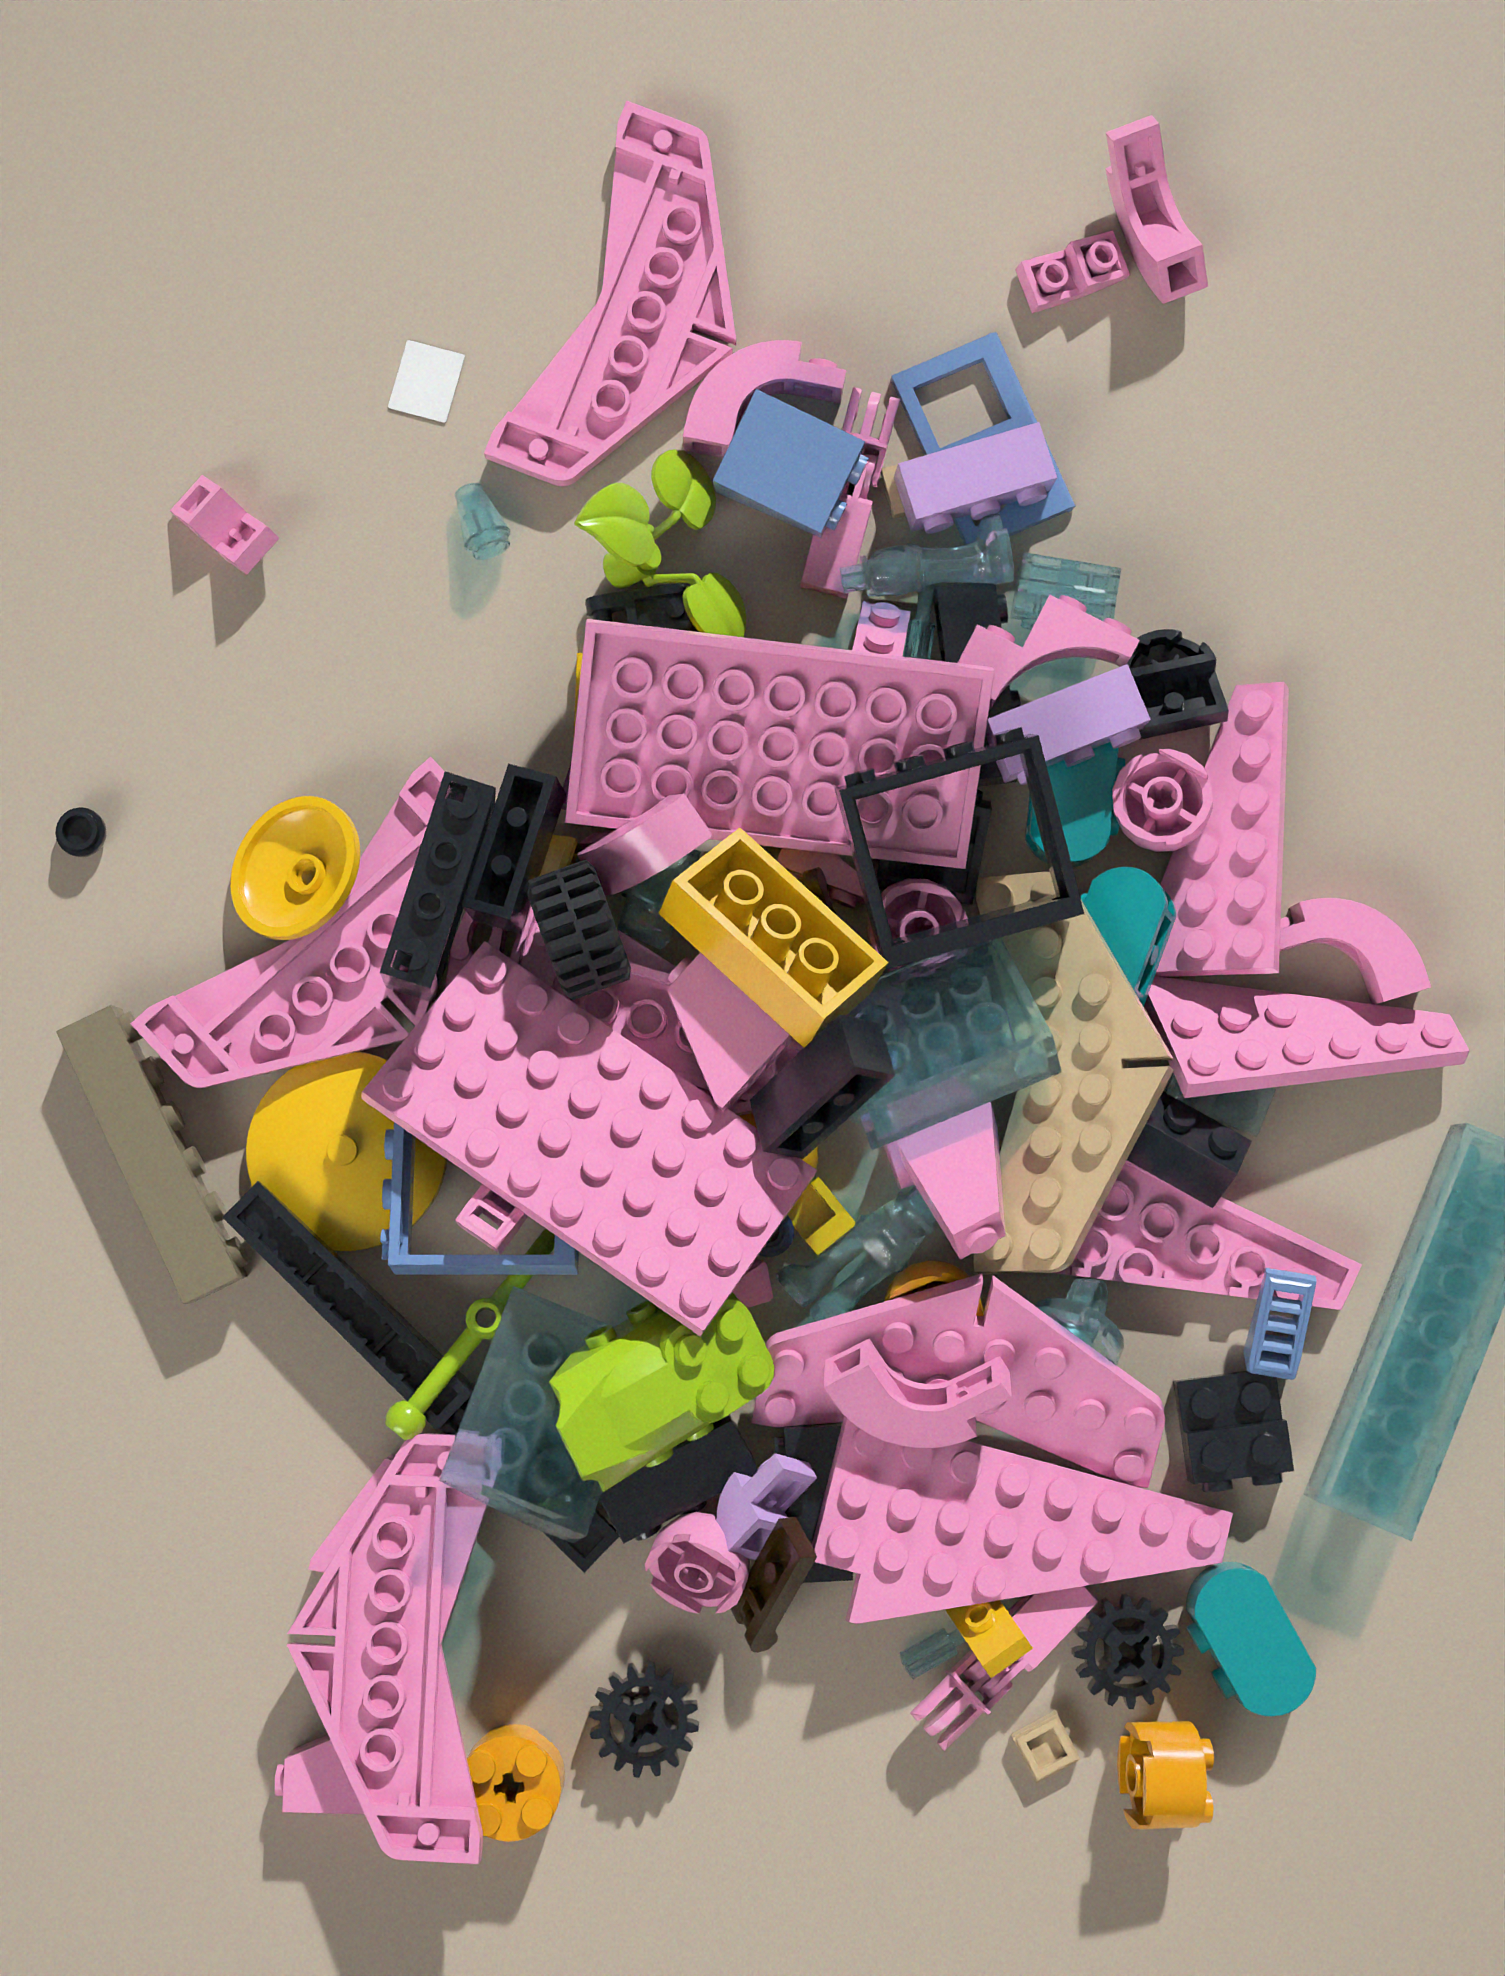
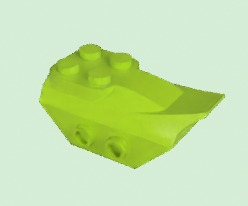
(654, 1386)

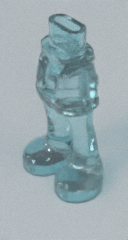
(912, 567)
(887, 1234)

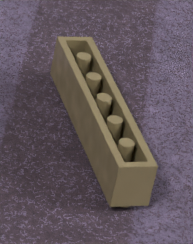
(153, 1154)

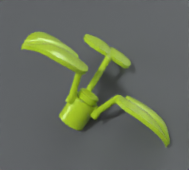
(620, 520)

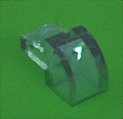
(645, 900)
(1236, 1109)

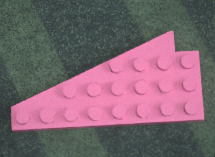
(992, 1527)

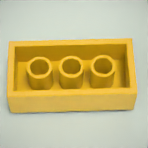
(772, 937)

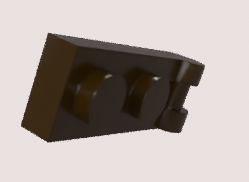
(774, 1583)

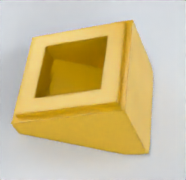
(561, 853)

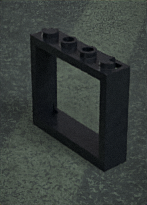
(438, 887)
(985, 927)

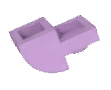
(754, 1504)

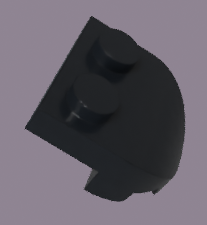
(1176, 683)

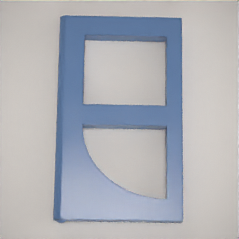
(1018, 412)

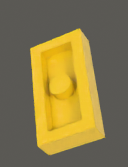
(990, 1634)

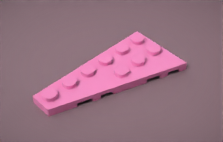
(1232, 873)
(1268, 1039)
(1174, 1241)

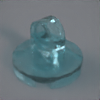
(1085, 1316)

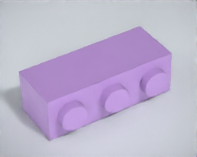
(975, 478)
(1076, 720)

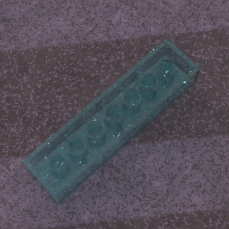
(1422, 1343)

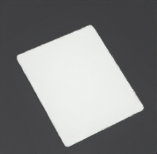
(426, 381)

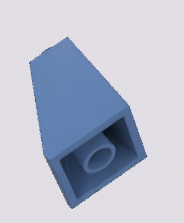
(790, 465)

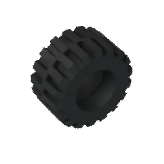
(578, 930)

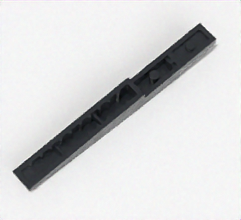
(371, 1326)

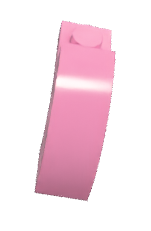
(645, 844)

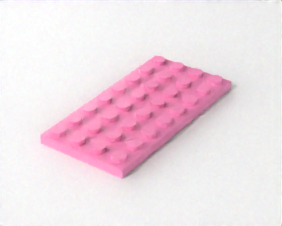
(768, 734)
(589, 1137)

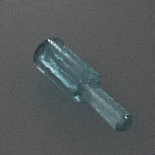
(921, 631)
(930, 1652)

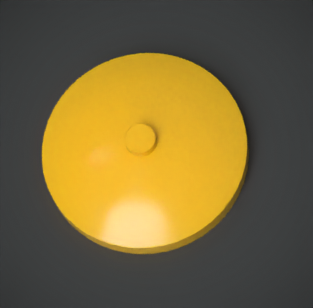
(327, 1155)

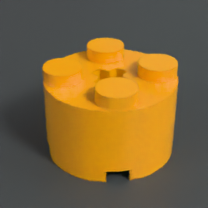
(534, 1762)
(1165, 1775)

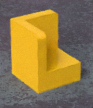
(819, 1217)

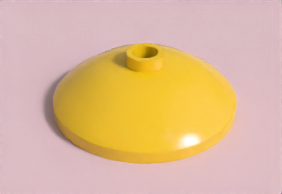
(295, 868)

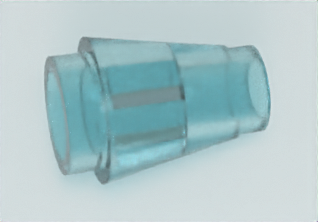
(480, 522)

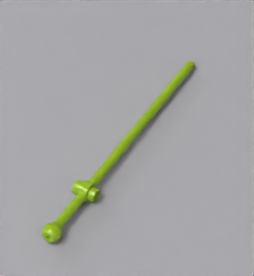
(407, 1417)

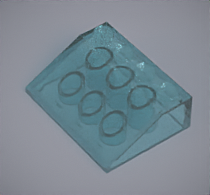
(956, 1037)
(508, 1436)

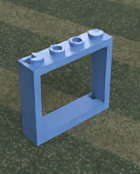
(396, 1241)

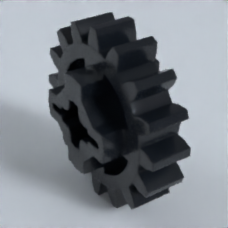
(1113, 1666)
(663, 1732)

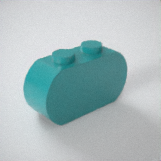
(1083, 804)
(1134, 921)
(1249, 1639)

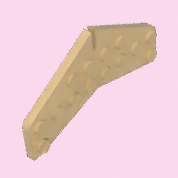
(1081, 1124)

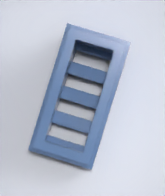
(1276, 1354)

